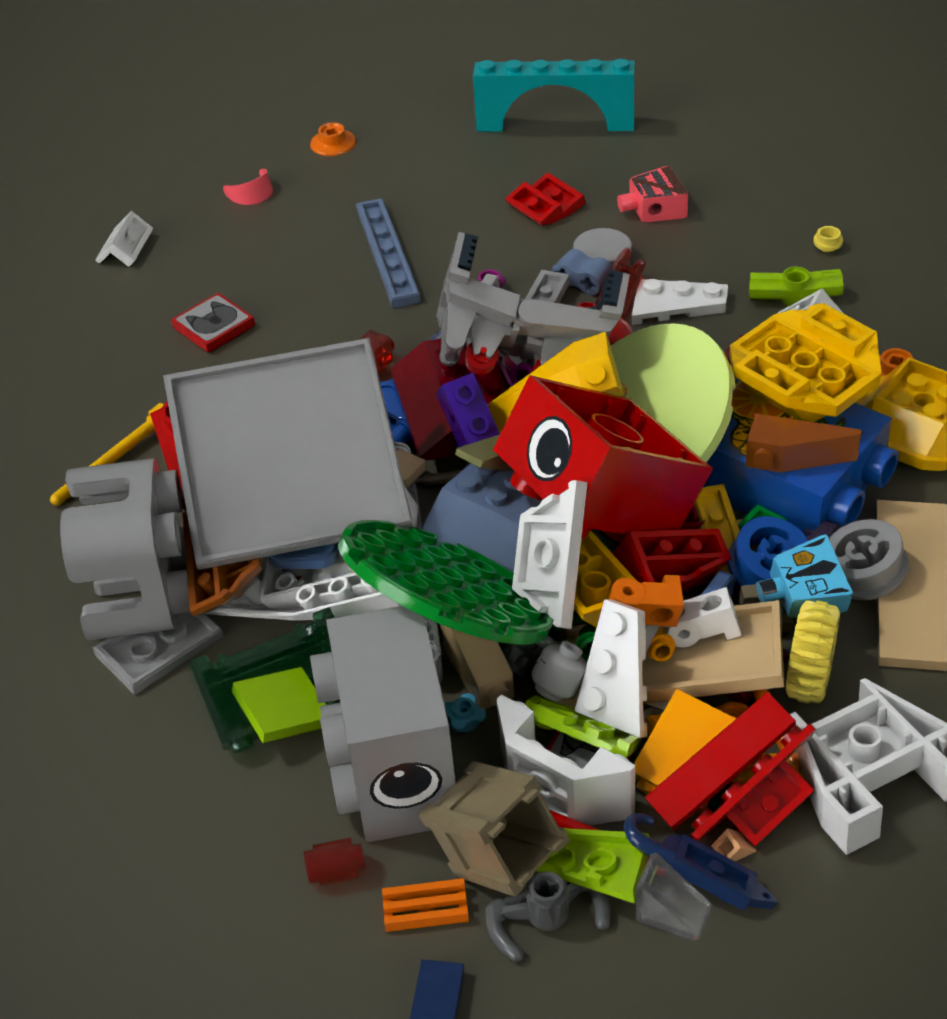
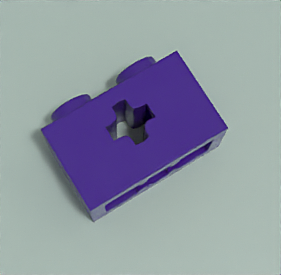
(466, 410)

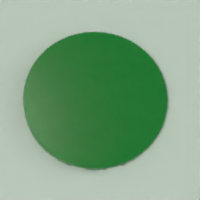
(442, 582)

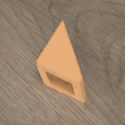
(733, 845)

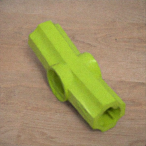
(794, 284)

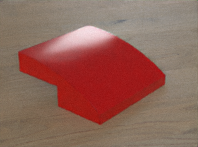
(546, 199)

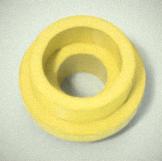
(828, 239)

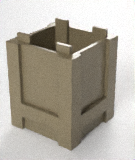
(494, 827)

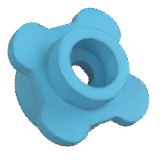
(461, 720)

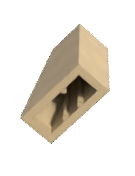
(479, 666)

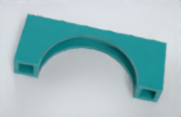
(606, 82)

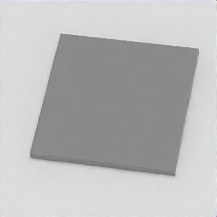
(284, 452)

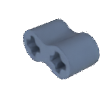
(585, 272)

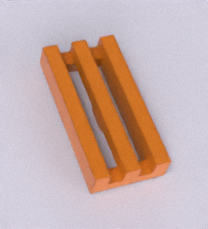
(425, 898)

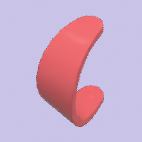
(252, 191)

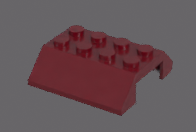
(417, 382)

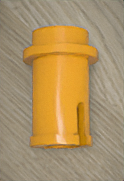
(662, 646)

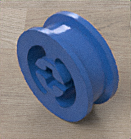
(773, 537)

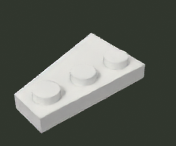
(669, 298)
(613, 675)

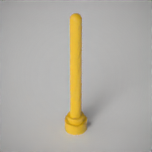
(114, 453)

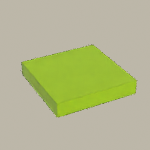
(279, 704)

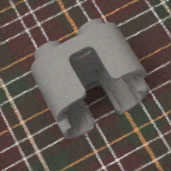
(126, 546)

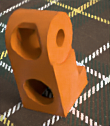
(660, 601)

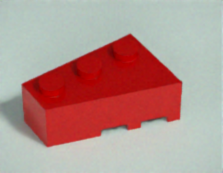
(689, 553)

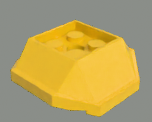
(808, 361)
(917, 403)

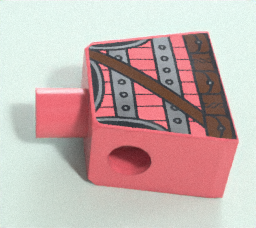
(655, 196)

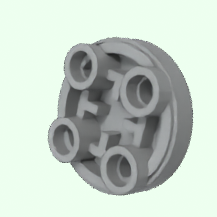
(603, 243)

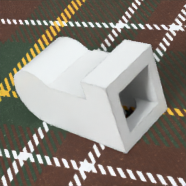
(706, 617)

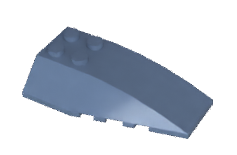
(484, 514)

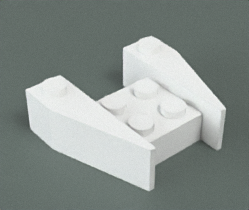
(864, 750)

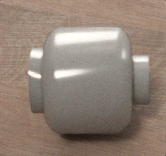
(559, 671)

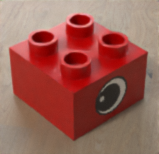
(631, 463)

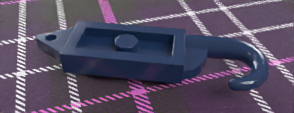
(702, 866)

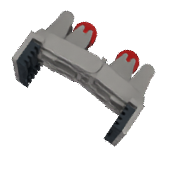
(504, 322)

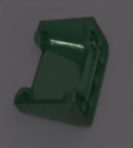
(215, 680)

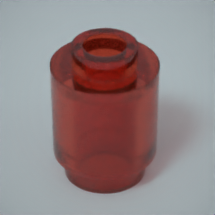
(334, 861)

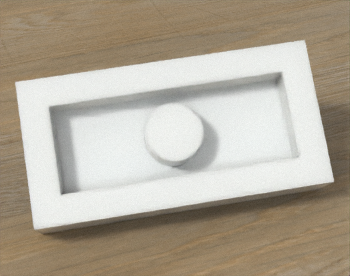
(126, 239)

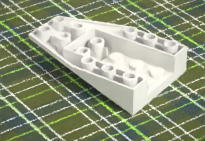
(289, 599)

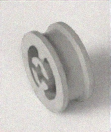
(873, 545)

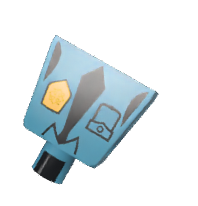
(804, 574)

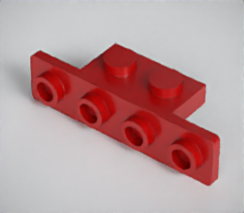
(766, 797)

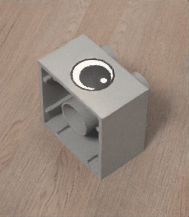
(386, 720)

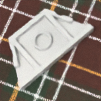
(550, 553)

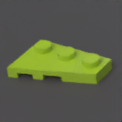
(557, 716)
(599, 862)

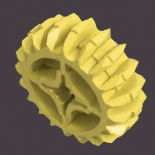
(812, 651)

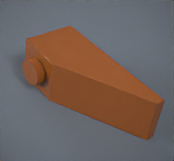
(796, 444)

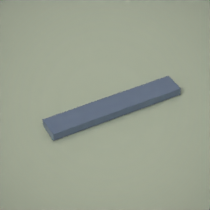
(388, 253)

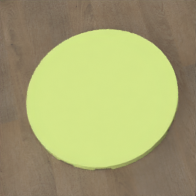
(679, 381)

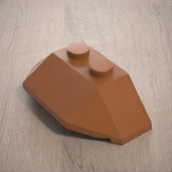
(215, 585)

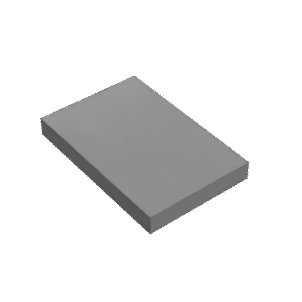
(149, 656)

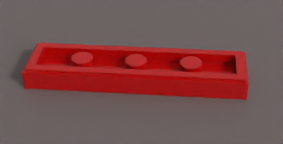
(720, 761)

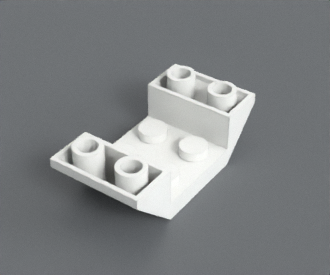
(590, 795)

